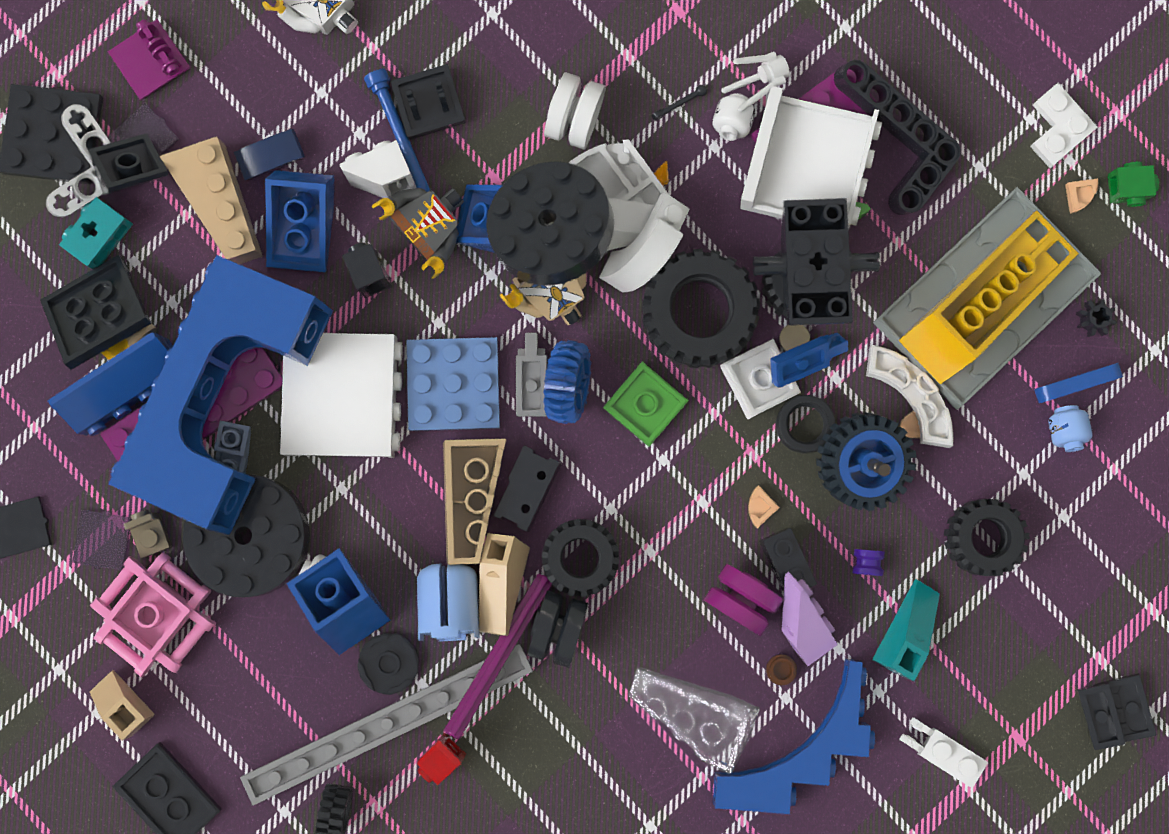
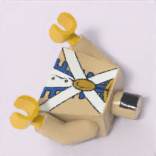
(547, 300)

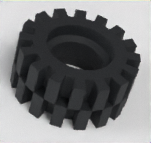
(334, 809)

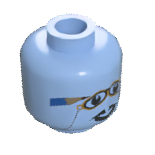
(1070, 428)

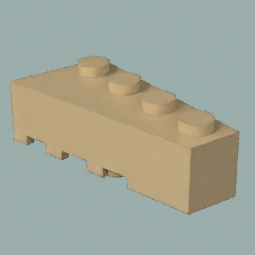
(214, 193)
(469, 490)

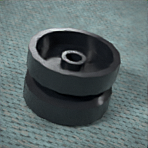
(556, 628)

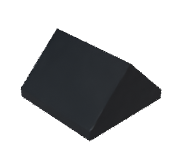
(127, 163)

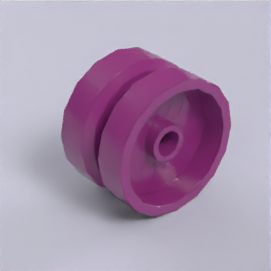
(744, 598)

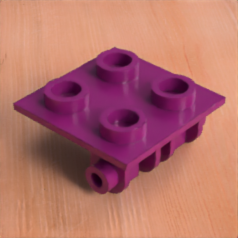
(148, 58)

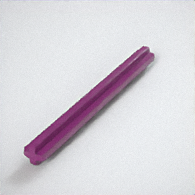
(497, 657)

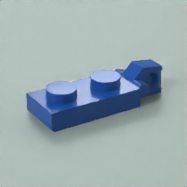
(806, 359)

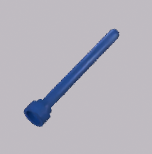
(378, 82)

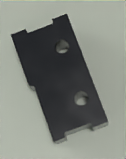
(527, 488)

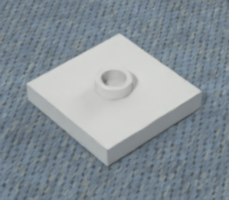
(752, 380)

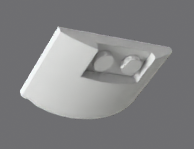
(621, 172)

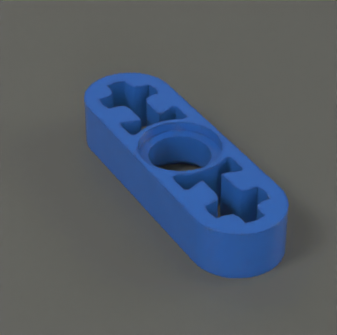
(1078, 383)

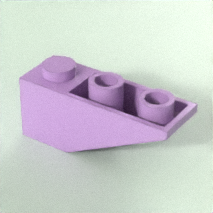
(802, 623)

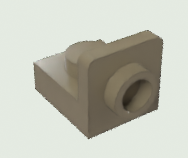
(148, 533)

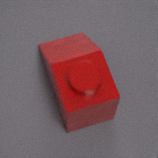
(440, 760)

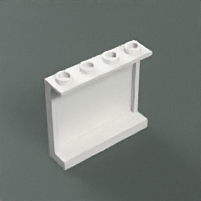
(809, 154)
(343, 398)

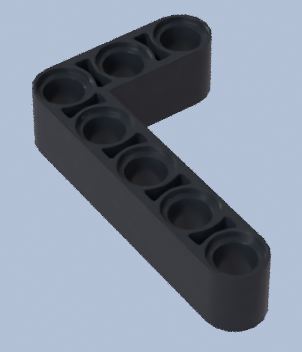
(904, 131)

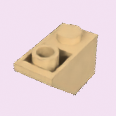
(120, 706)

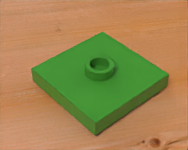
(645, 404)

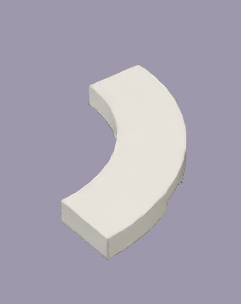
(918, 390)

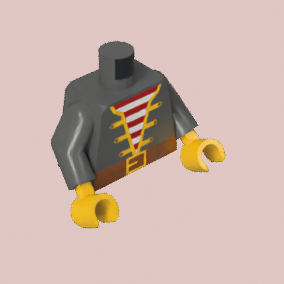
(425, 222)

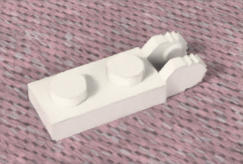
(947, 754)

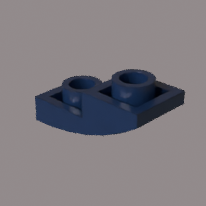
(269, 154)

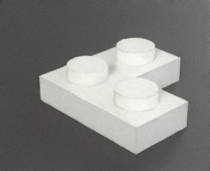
(1068, 124)

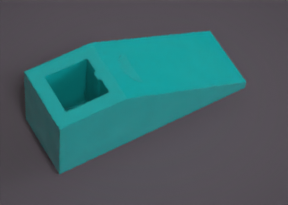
(910, 632)

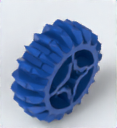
(567, 381)

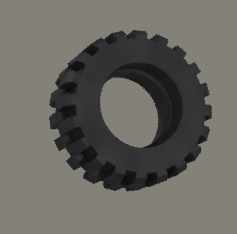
(722, 274)

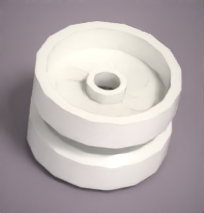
(570, 109)

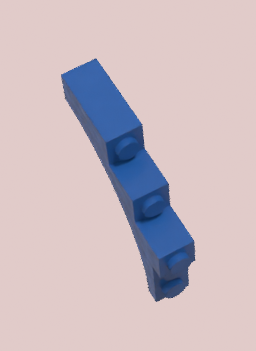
(840, 733)

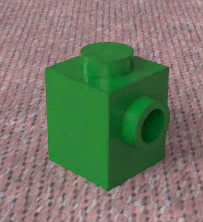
(1132, 184)

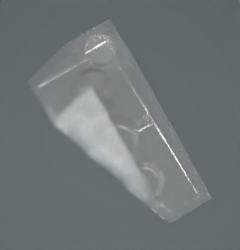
(703, 718)

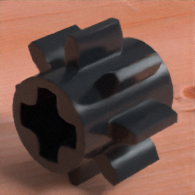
(1088, 322)

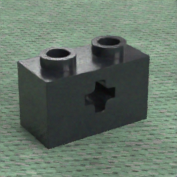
(366, 269)
(786, 556)

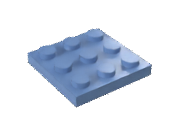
(453, 384)

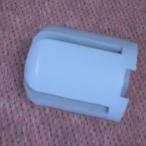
(448, 603)

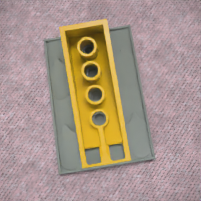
(987, 298)

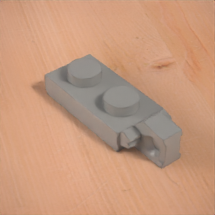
(530, 377)

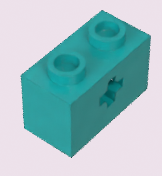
(110, 228)

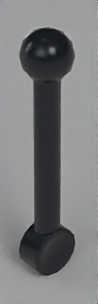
(700, 90)

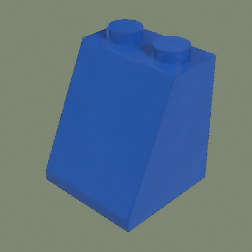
(338, 602)

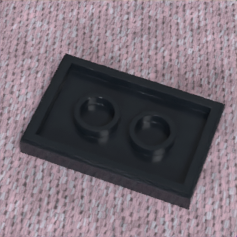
(166, 794)

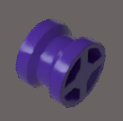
(868, 562)

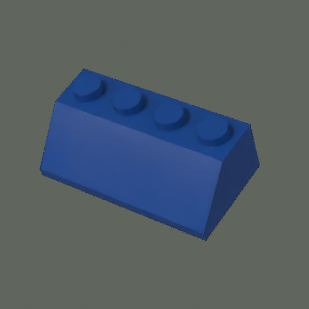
(113, 386)

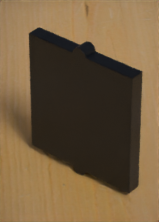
(23, 527)

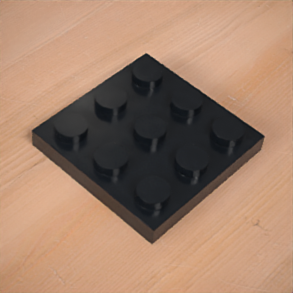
(35, 138)
(95, 312)

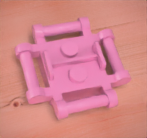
(151, 614)

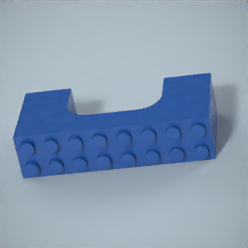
(166, 450)

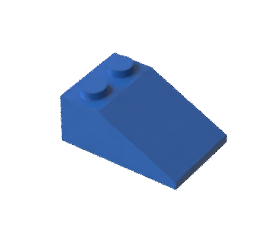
(298, 220)

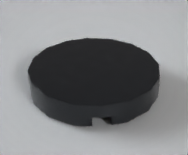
(388, 663)

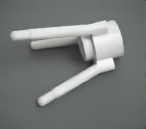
(773, 70)

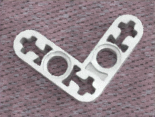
(73, 130)

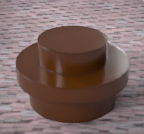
(781, 669)

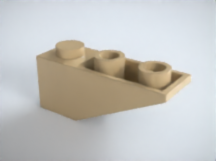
(500, 581)

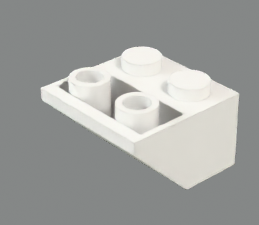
(379, 170)

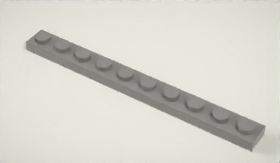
(374, 730)

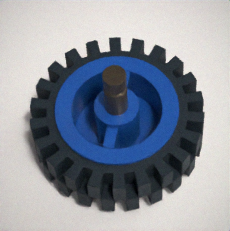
(866, 461)

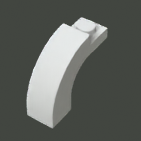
(651, 249)

